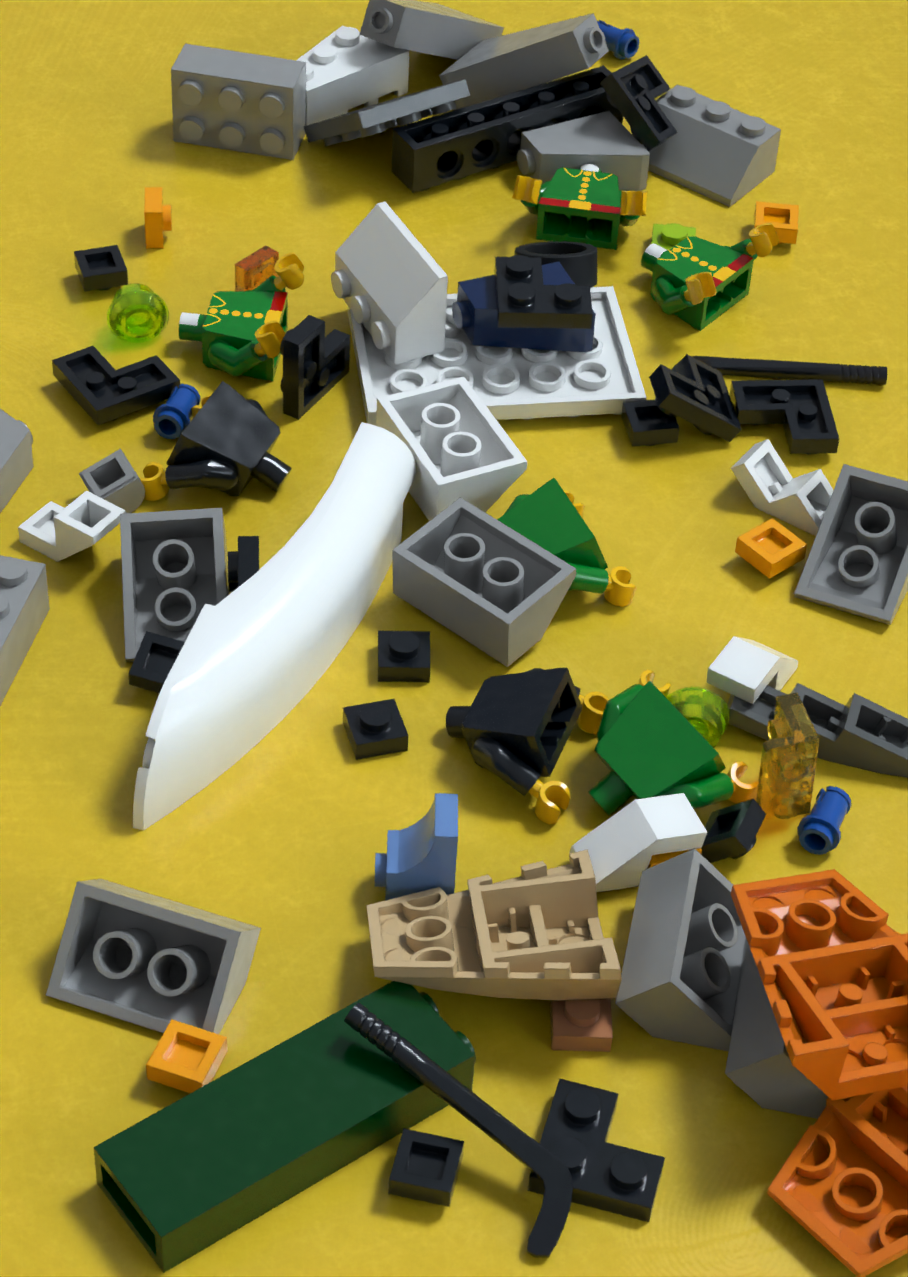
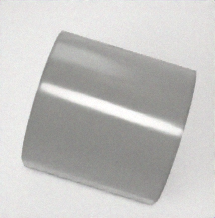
(115, 481)

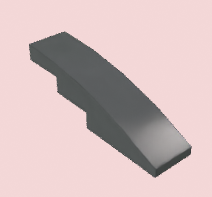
(849, 734)

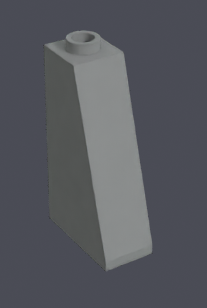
(425, 27)
(527, 59)

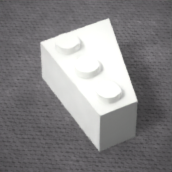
(351, 72)

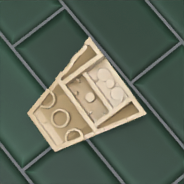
(501, 938)

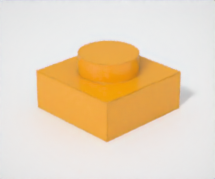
(782, 216)
(157, 217)
(770, 548)
(186, 1057)

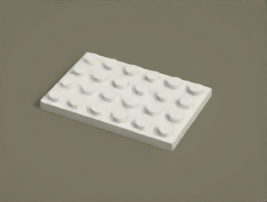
(515, 380)

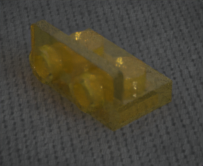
(788, 761)

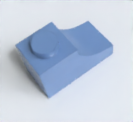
(422, 853)

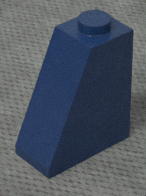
(477, 316)

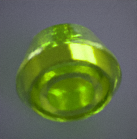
(137, 313)
(703, 710)

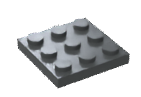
(387, 114)

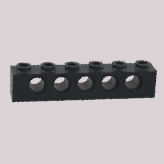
(491, 131)

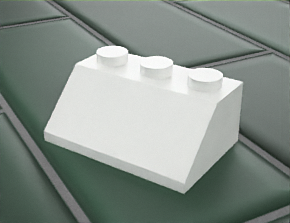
(392, 286)
(454, 445)

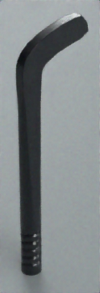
(796, 370)
(530, 1153)

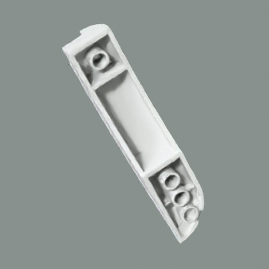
(277, 630)

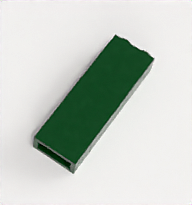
(274, 1126)

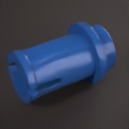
(620, 42)
(174, 415)
(820, 829)

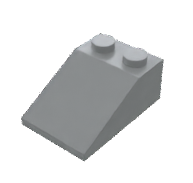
(860, 547)
(170, 571)

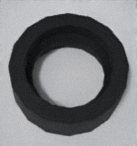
(575, 257)

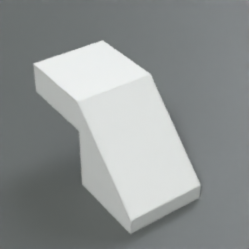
(774, 491)
(68, 530)
(748, 667)
(641, 829)

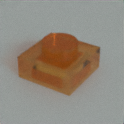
(255, 269)

